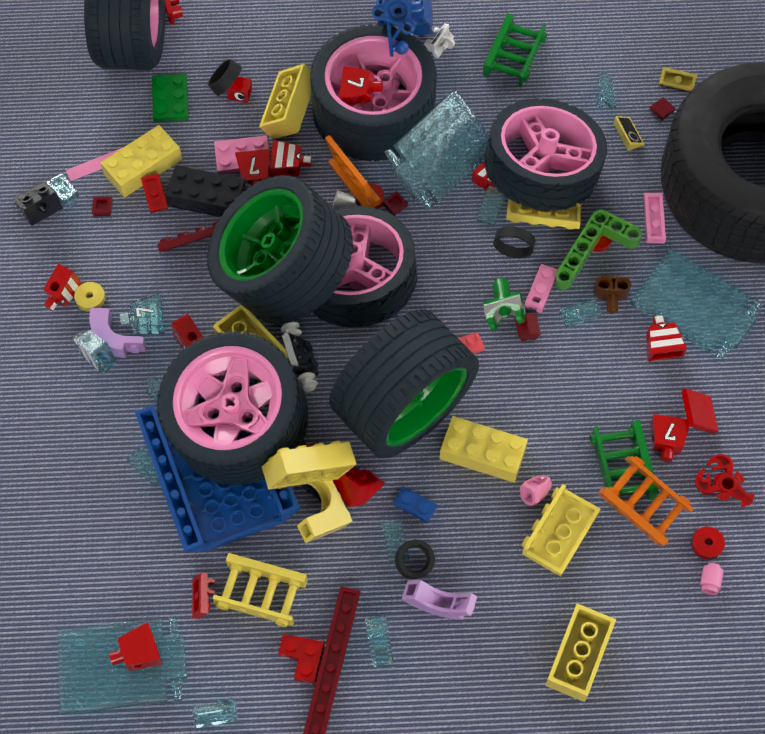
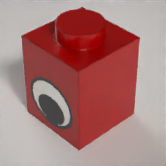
(240, 90)

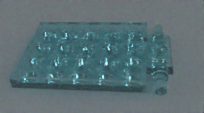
(439, 150)
(698, 303)
(94, 684)

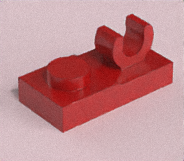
(154, 193)
(200, 595)

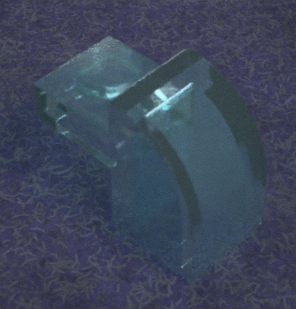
(378, 640)

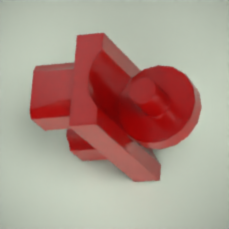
(173, 12)

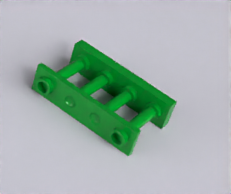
(497, 51)
(639, 449)

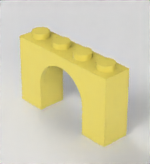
(331, 517)

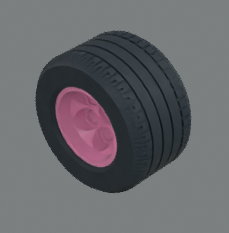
(125, 33)

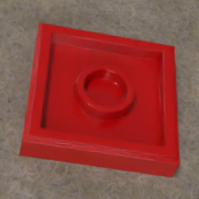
(699, 411)

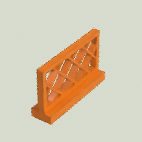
(351, 177)

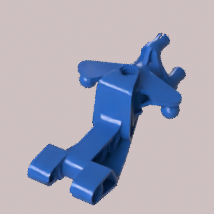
(408, 16)

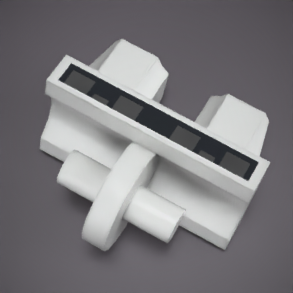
(442, 40)

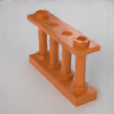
(626, 507)

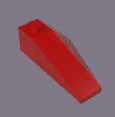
(356, 485)

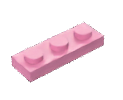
(654, 218)

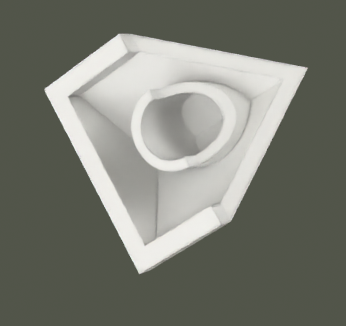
(343, 200)

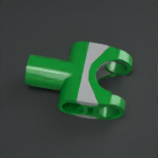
(503, 305)

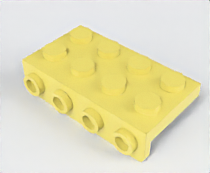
(566, 218)
(560, 530)

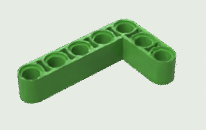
(589, 243)

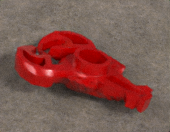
(724, 481)

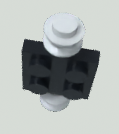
(300, 356)

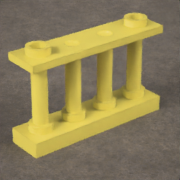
(256, 570)

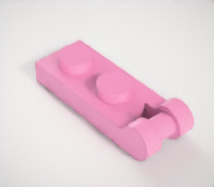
(541, 288)

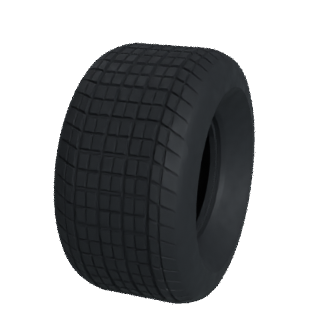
(698, 183)

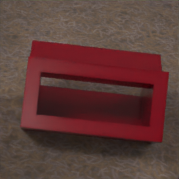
(529, 329)

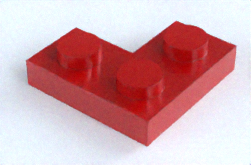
(308, 654)

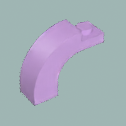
(101, 323)
(438, 602)

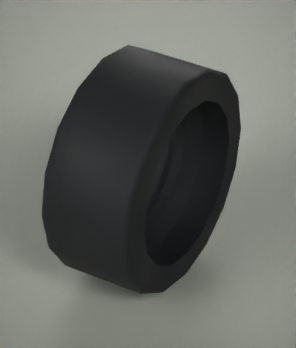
(430, 559)

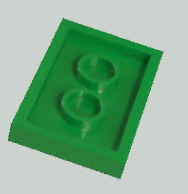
(170, 98)

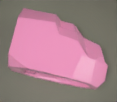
(535, 489)

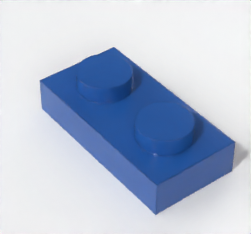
(415, 504)

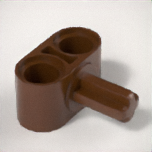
(612, 292)

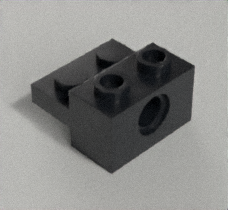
(29, 202)

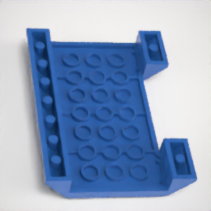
(207, 511)

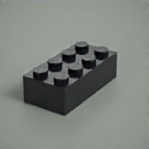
(202, 191)

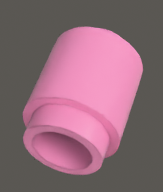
(711, 579)

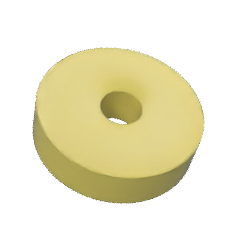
(87, 289)

